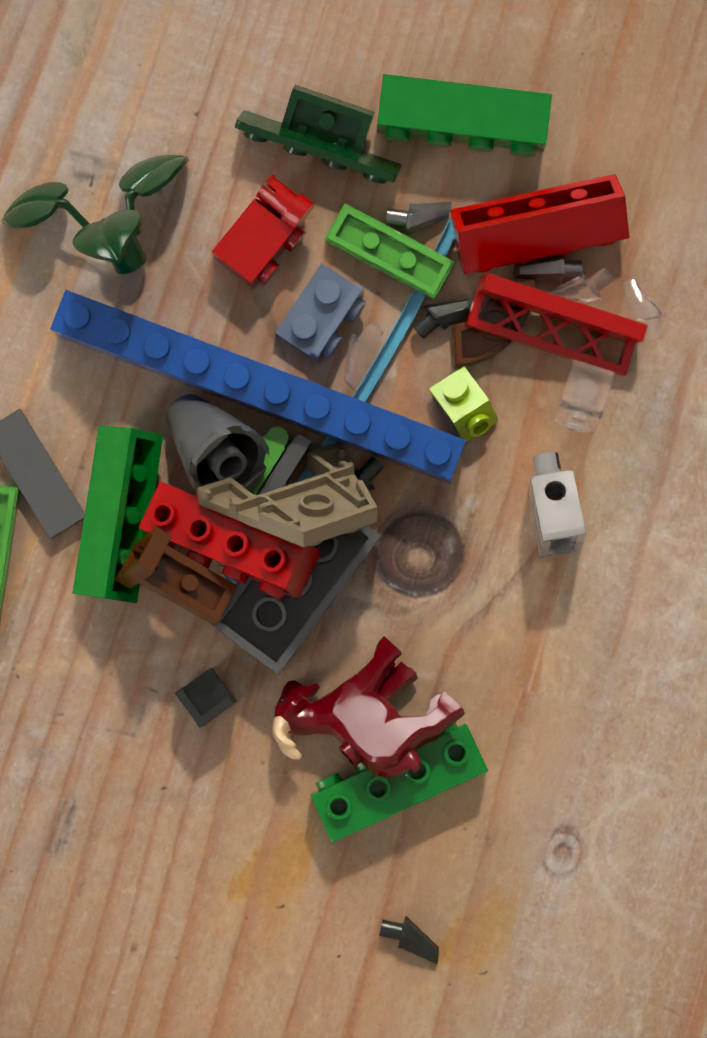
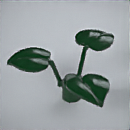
(112, 237)

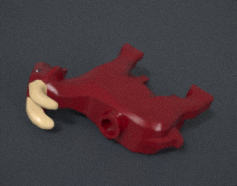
(363, 717)

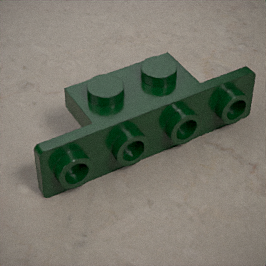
(323, 129)

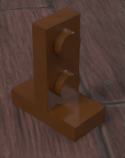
(176, 577)

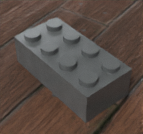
(277, 627)

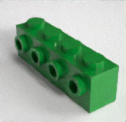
(463, 114)
(116, 502)
(367, 799)

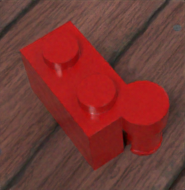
(264, 233)

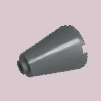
(215, 444)

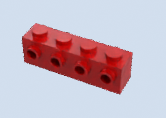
(540, 224)
(229, 543)

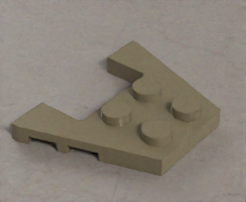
(303, 510)

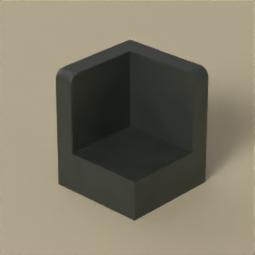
(205, 697)

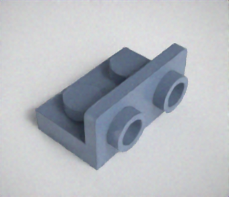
(320, 313)

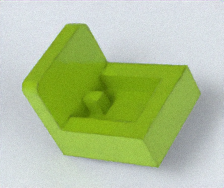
(464, 404)

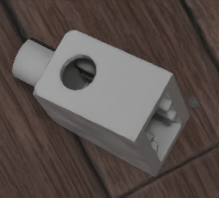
(556, 522)

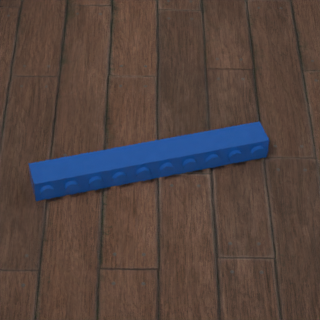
(258, 386)

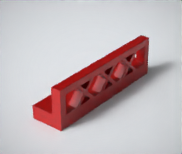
(561, 309)

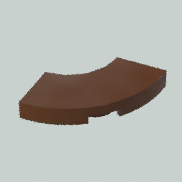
(477, 346)

